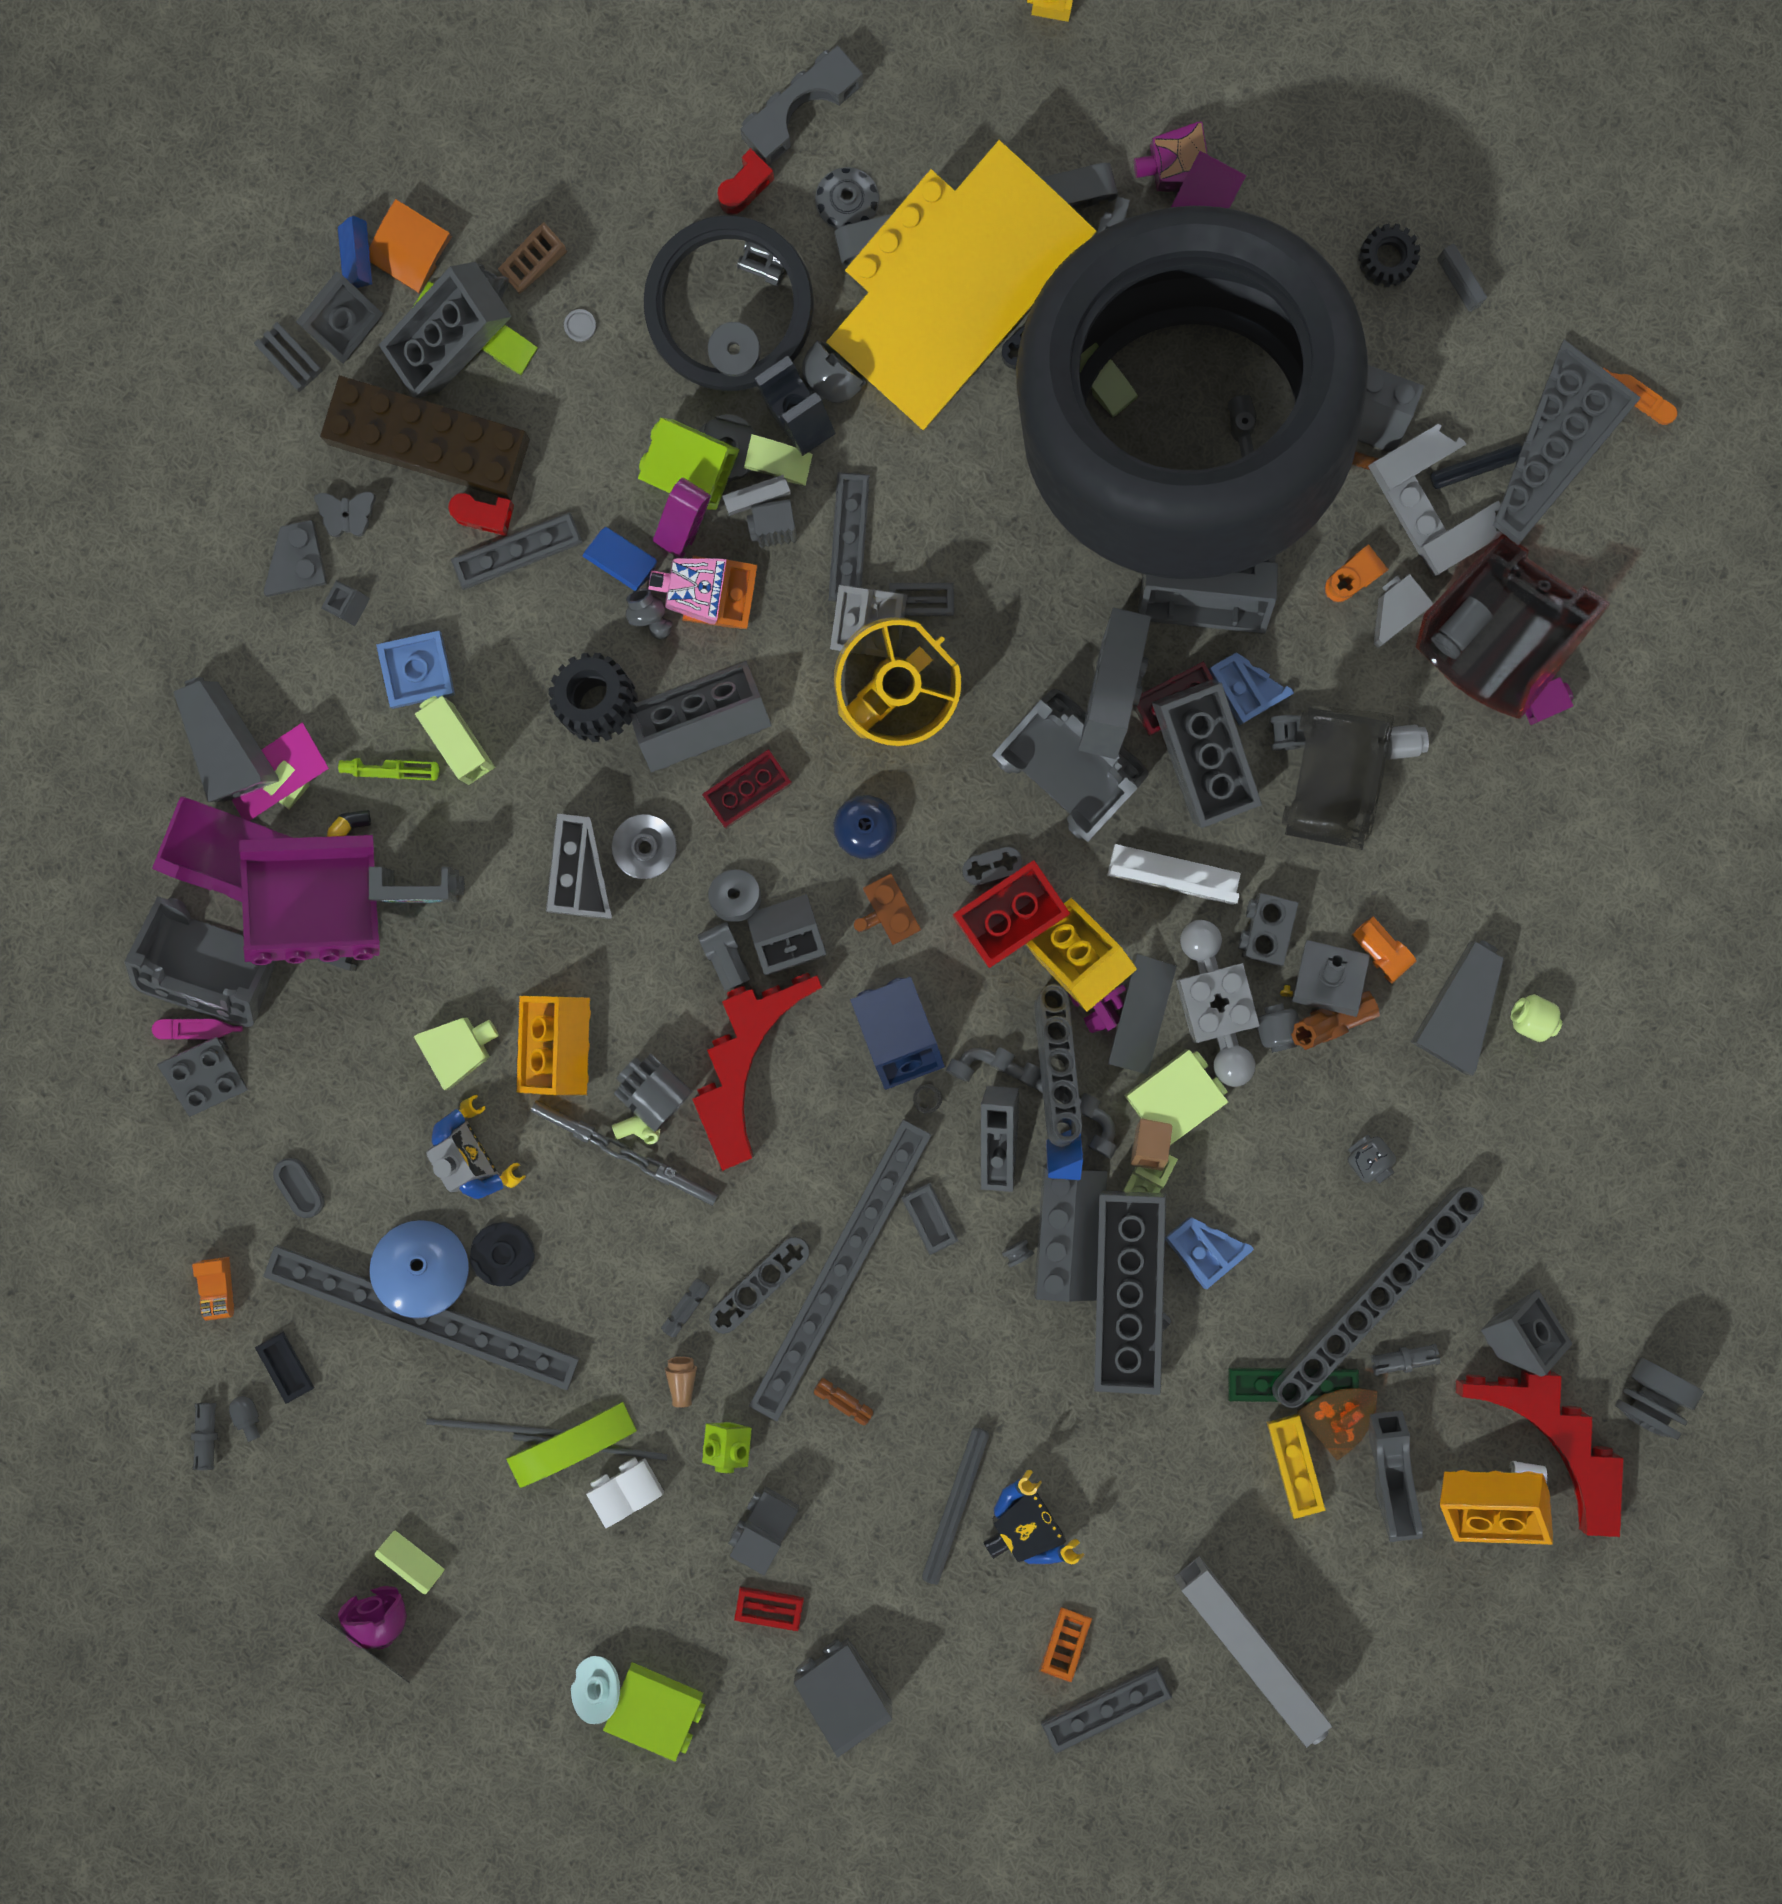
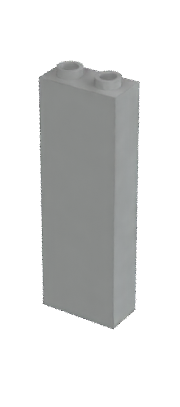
(1253, 1652)

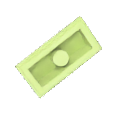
(409, 1562)

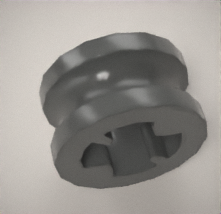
(1017, 1253)

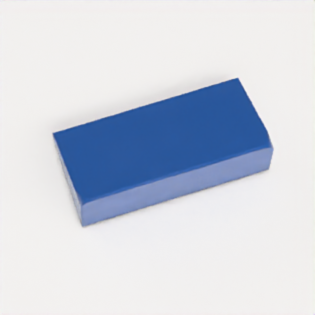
(355, 251)
(620, 558)
(1065, 1161)

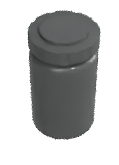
(1462, 627)

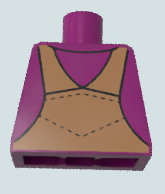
(1172, 156)

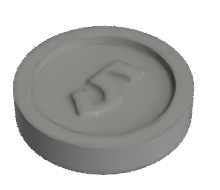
(580, 325)

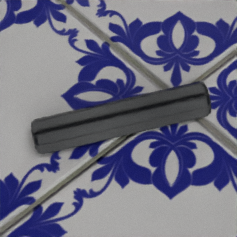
(1475, 466)

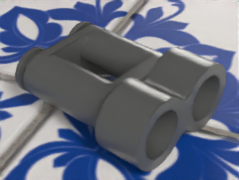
(770, 271)

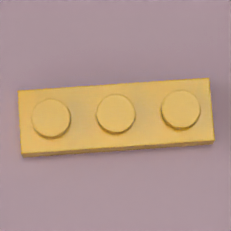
(1295, 1466)

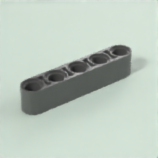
(1064, 1051)

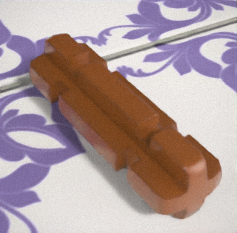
(843, 1401)

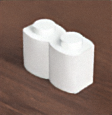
(625, 1492)

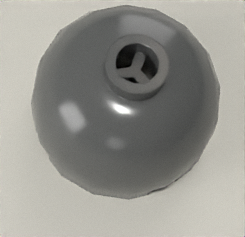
(830, 374)

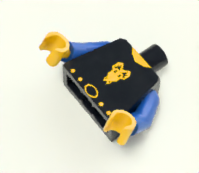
(1028, 1527)

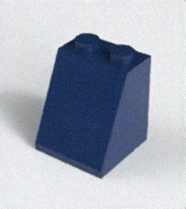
(897, 1032)

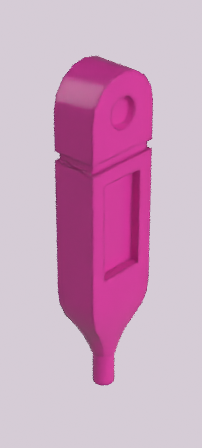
(192, 1028)

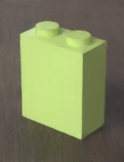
(454, 739)
(1179, 1094)

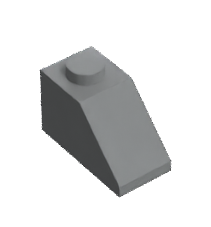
(1399, 607)

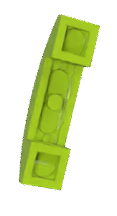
(505, 346)
(571, 1445)

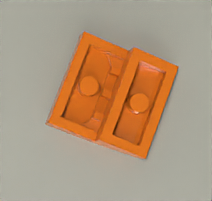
(408, 246)
(735, 595)

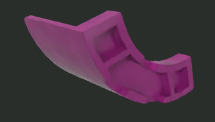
(204, 847)

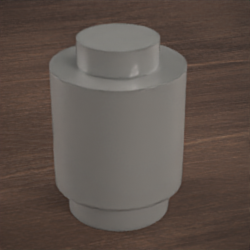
(1408, 742)

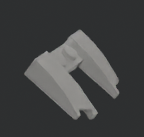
(1398, 482)

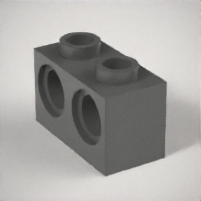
(1277, 932)

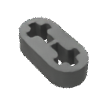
(990, 858)

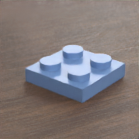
(415, 669)

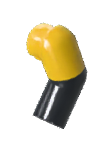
(347, 821)

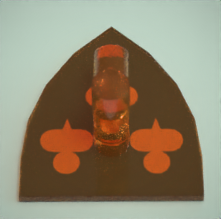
(1340, 1418)

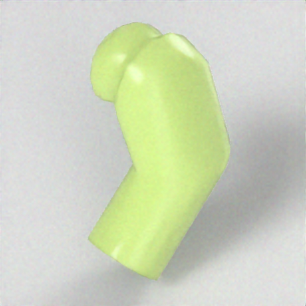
(635, 1126)

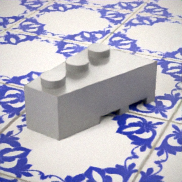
(575, 871)

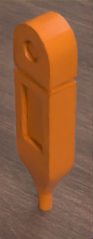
(1650, 401)

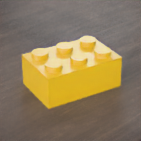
(1082, 956)

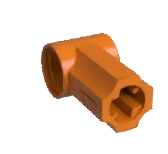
(1386, 952)

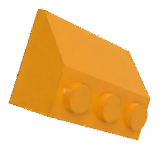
(553, 1045)
(1497, 1507)

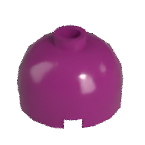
(374, 1620)

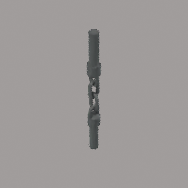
(585, 1132)

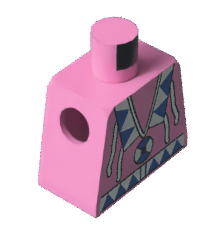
(692, 587)

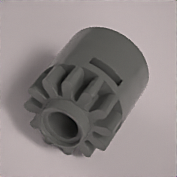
(651, 1091)

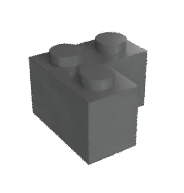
(761, 1535)

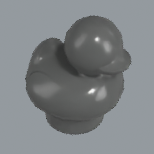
(648, 610)

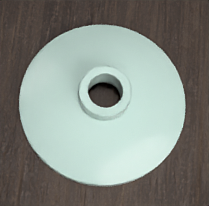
(595, 1690)

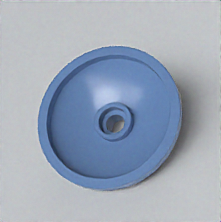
(423, 1291)

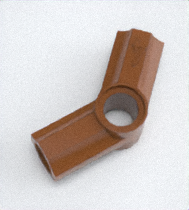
(1328, 1025)

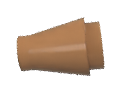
(681, 1379)

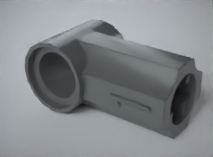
(722, 951)

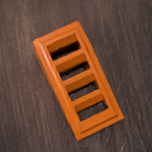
(1046, 1667)

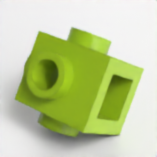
(726, 1446)

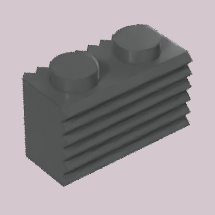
(772, 523)

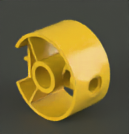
(874, 703)

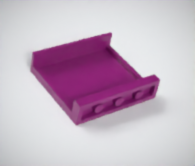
(308, 899)

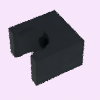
(793, 406)

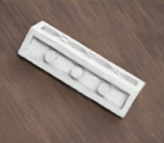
(1174, 874)

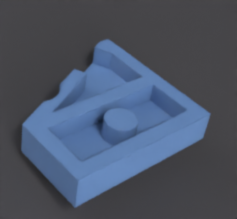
(1247, 687)
(1206, 1250)

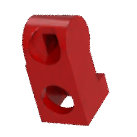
(746, 185)
(482, 515)

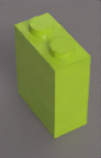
(687, 453)
(655, 1712)

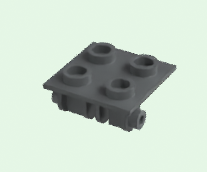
(203, 1076)

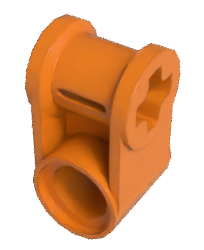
(1357, 572)

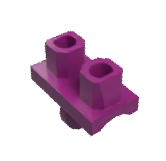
(1105, 1013)

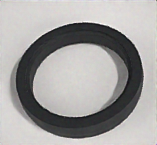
(682, 245)

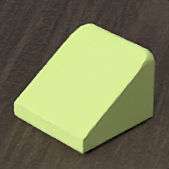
(283, 771)

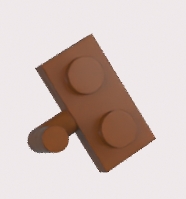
(889, 910)

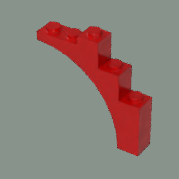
(723, 1107)
(1594, 1474)

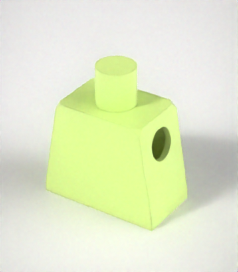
(456, 1049)

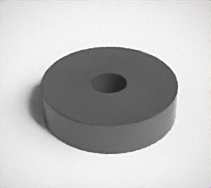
(731, 334)
(734, 909)

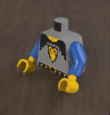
(461, 1158)

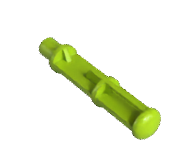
(389, 769)

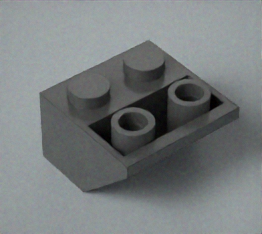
(786, 935)

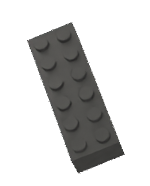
(1130, 1292)

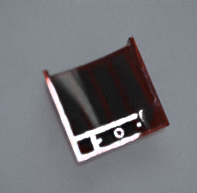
(1531, 631)

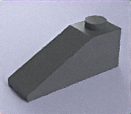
(999, 1137)

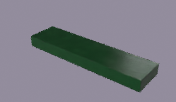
(1257, 1383)

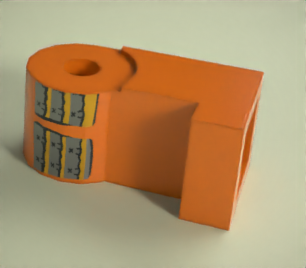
(214, 1288)

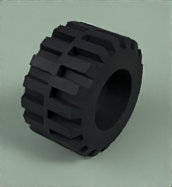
(581, 677)

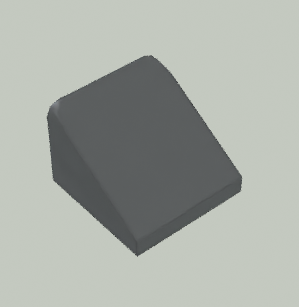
(345, 603)

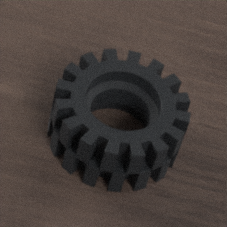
(1397, 238)

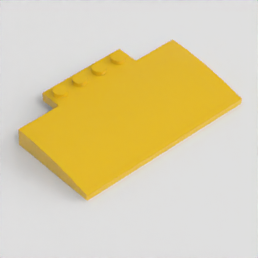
(954, 279)

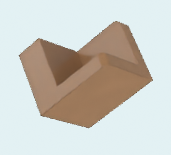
(1151, 1144)

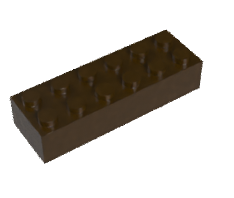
(425, 437)

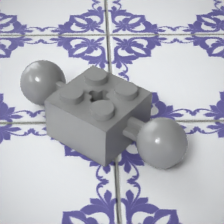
(1233, 1063)

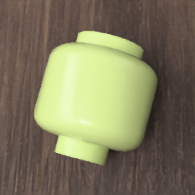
(1536, 1018)

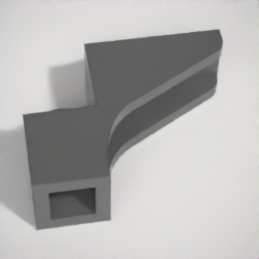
(1394, 1477)

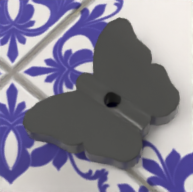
(334, 510)

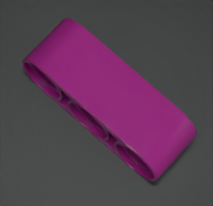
(681, 517)

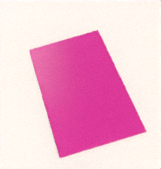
(297, 750)

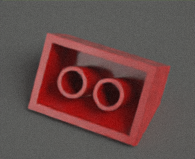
(1011, 914)

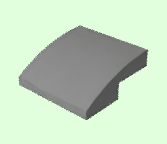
(756, 494)
(860, 607)

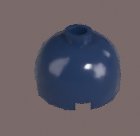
(870, 842)

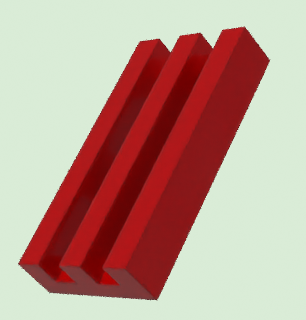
(771, 1596)

